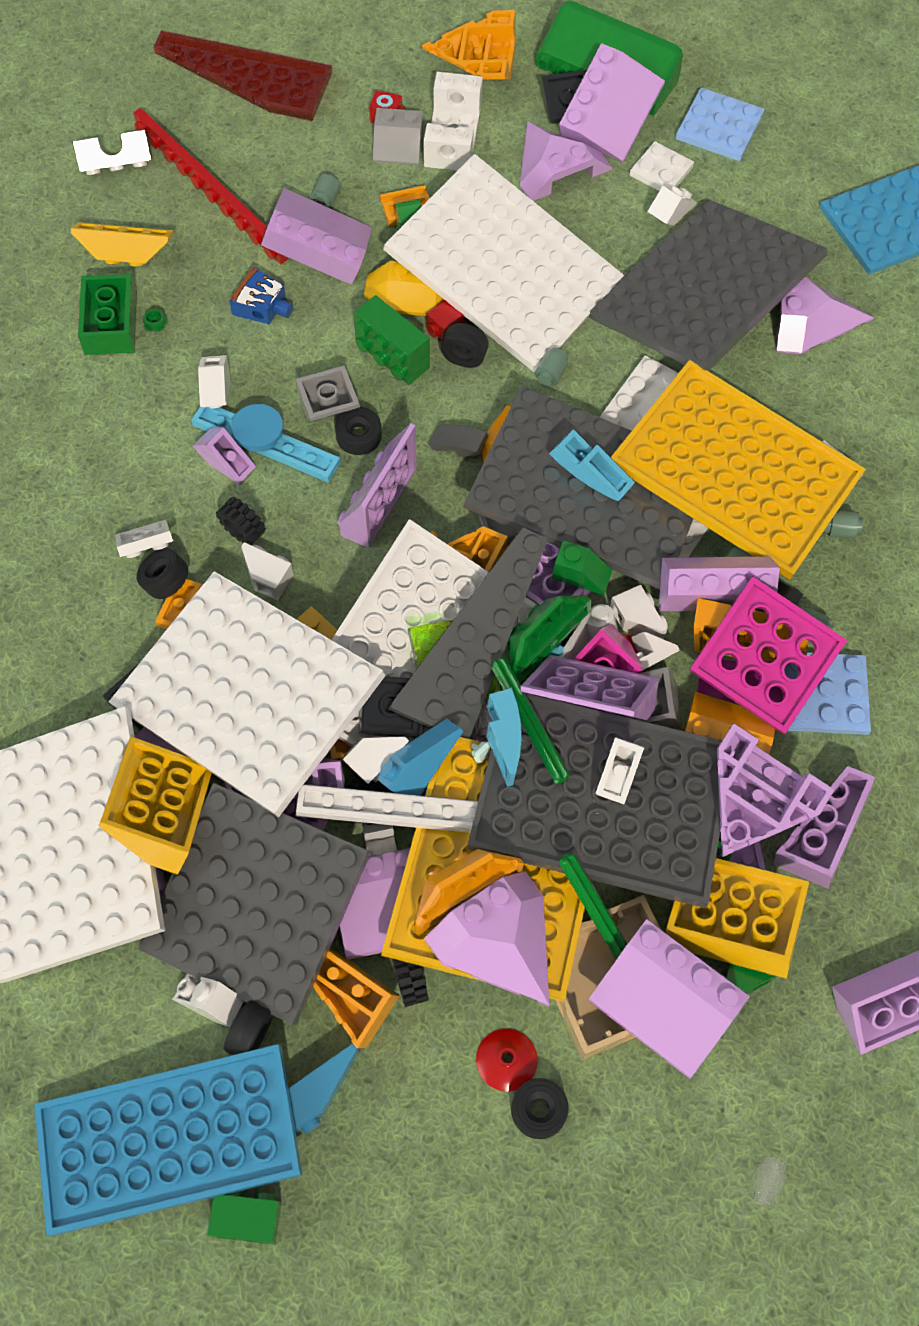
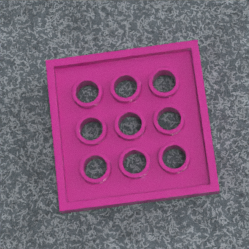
(802, 627)

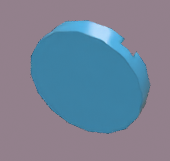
(257, 427)

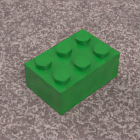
(107, 314)
(392, 340)

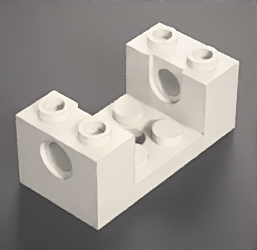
(455, 120)

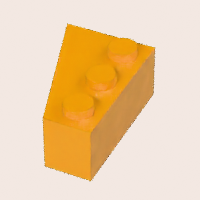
(354, 997)

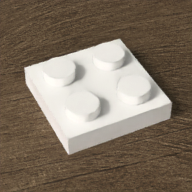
(661, 167)
(150, 536)

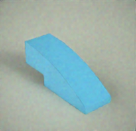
(591, 466)
(505, 732)

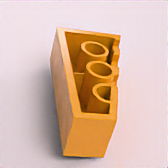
(711, 613)

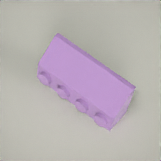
(711, 579)
(881, 1003)

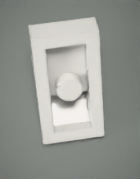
(652, 648)
(619, 770)
(379, 838)

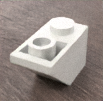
(672, 204)
(214, 381)
(267, 572)
(636, 613)
(370, 754)
(208, 999)

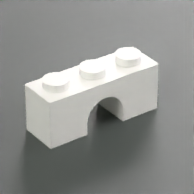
(92, 157)

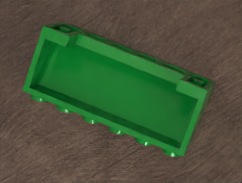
(581, 30)

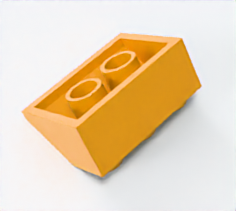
(715, 716)

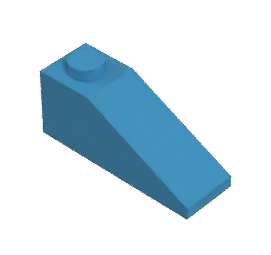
(417, 762)
(316, 1091)

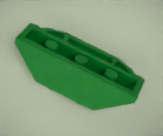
(544, 631)

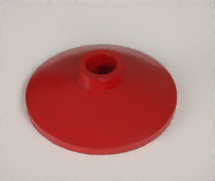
(506, 1075)

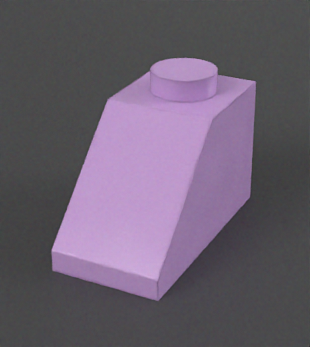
(224, 454)

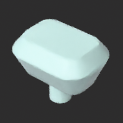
(481, 751)

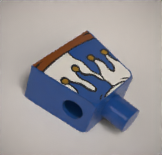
(260, 298)

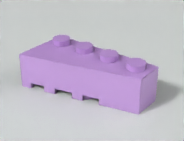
(821, 841)

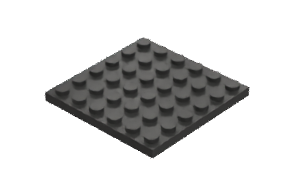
(257, 902)

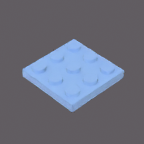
(720, 124)
(839, 699)

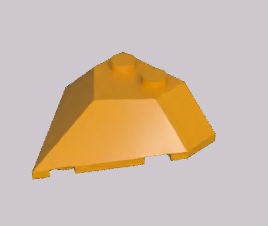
(481, 47)

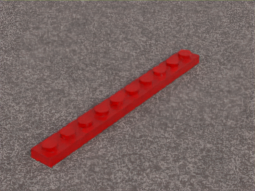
(201, 178)

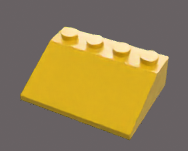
(156, 804)
(748, 919)

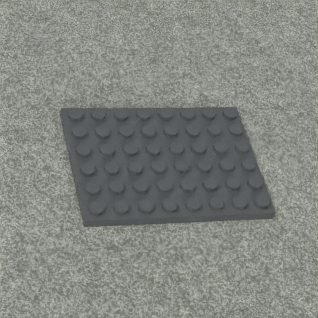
(707, 284)
(531, 490)
(652, 844)

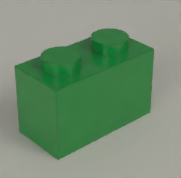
(245, 1218)

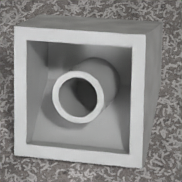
(397, 136)
(326, 393)
(667, 705)

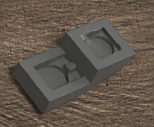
(461, 439)

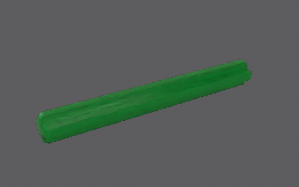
(531, 722)
(593, 903)

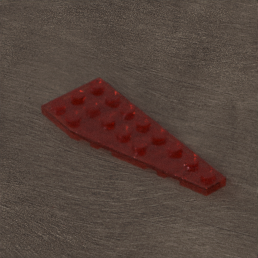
(262, 78)

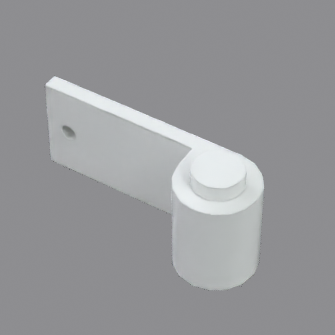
(598, 618)

